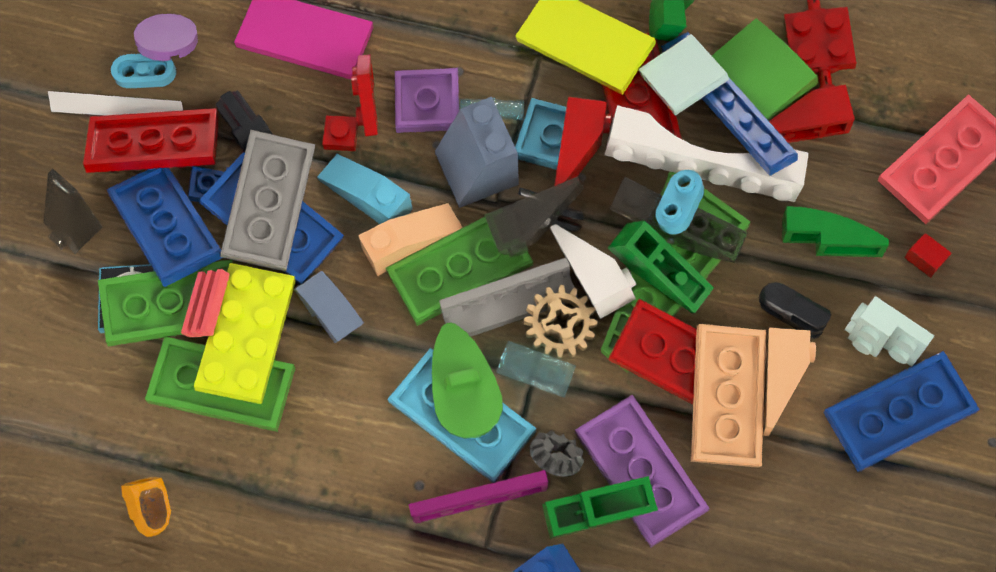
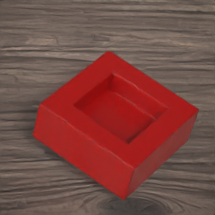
(340, 133)

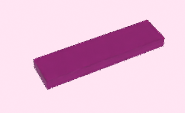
(479, 497)

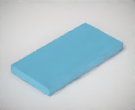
(486, 454)

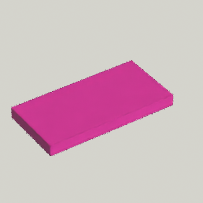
(304, 35)

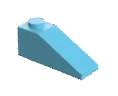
(366, 189)

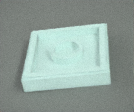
(683, 74)

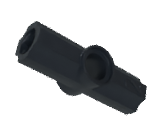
(240, 117)

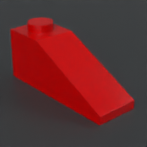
(816, 115)
(581, 136)

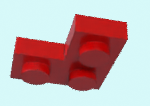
(364, 85)

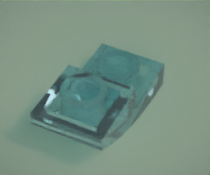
(536, 369)

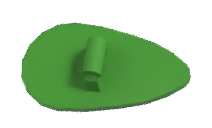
(463, 385)

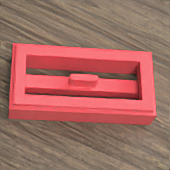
(205, 303)

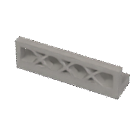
(505, 299)

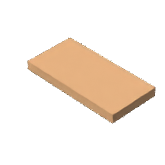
(728, 396)

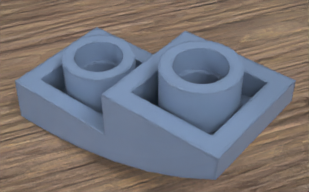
(329, 306)

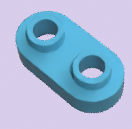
(144, 71)
(682, 199)

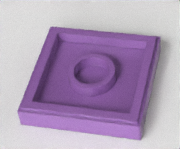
(426, 99)

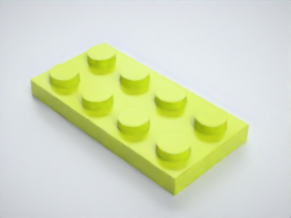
(246, 334)

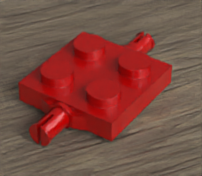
(821, 39)

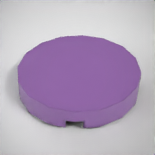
(165, 36)

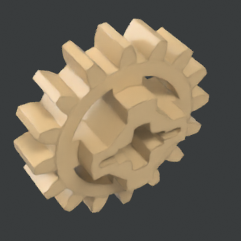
(573, 316)

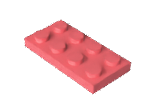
(943, 160)

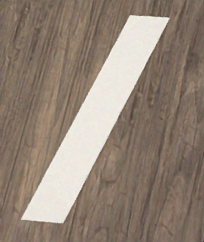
(108, 105)

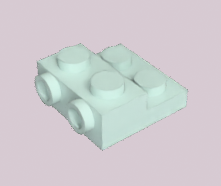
(881, 327)

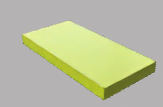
(586, 41)

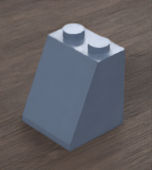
(478, 154)

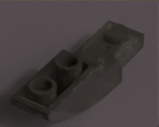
(704, 236)

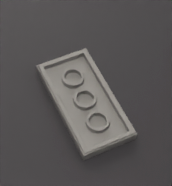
(268, 200)

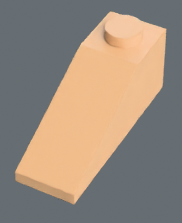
(406, 235)
(785, 363)

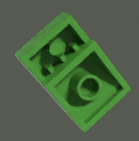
(765, 69)

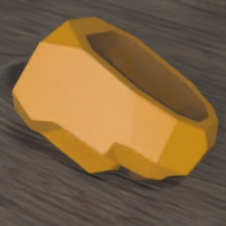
(147, 505)

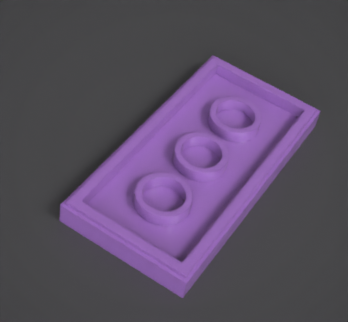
(630, 448)

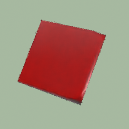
(927, 255)

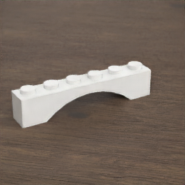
(642, 140)

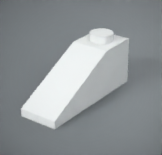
(597, 272)

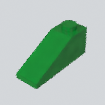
(660, 265)

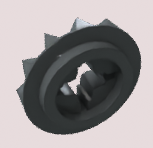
(558, 464)

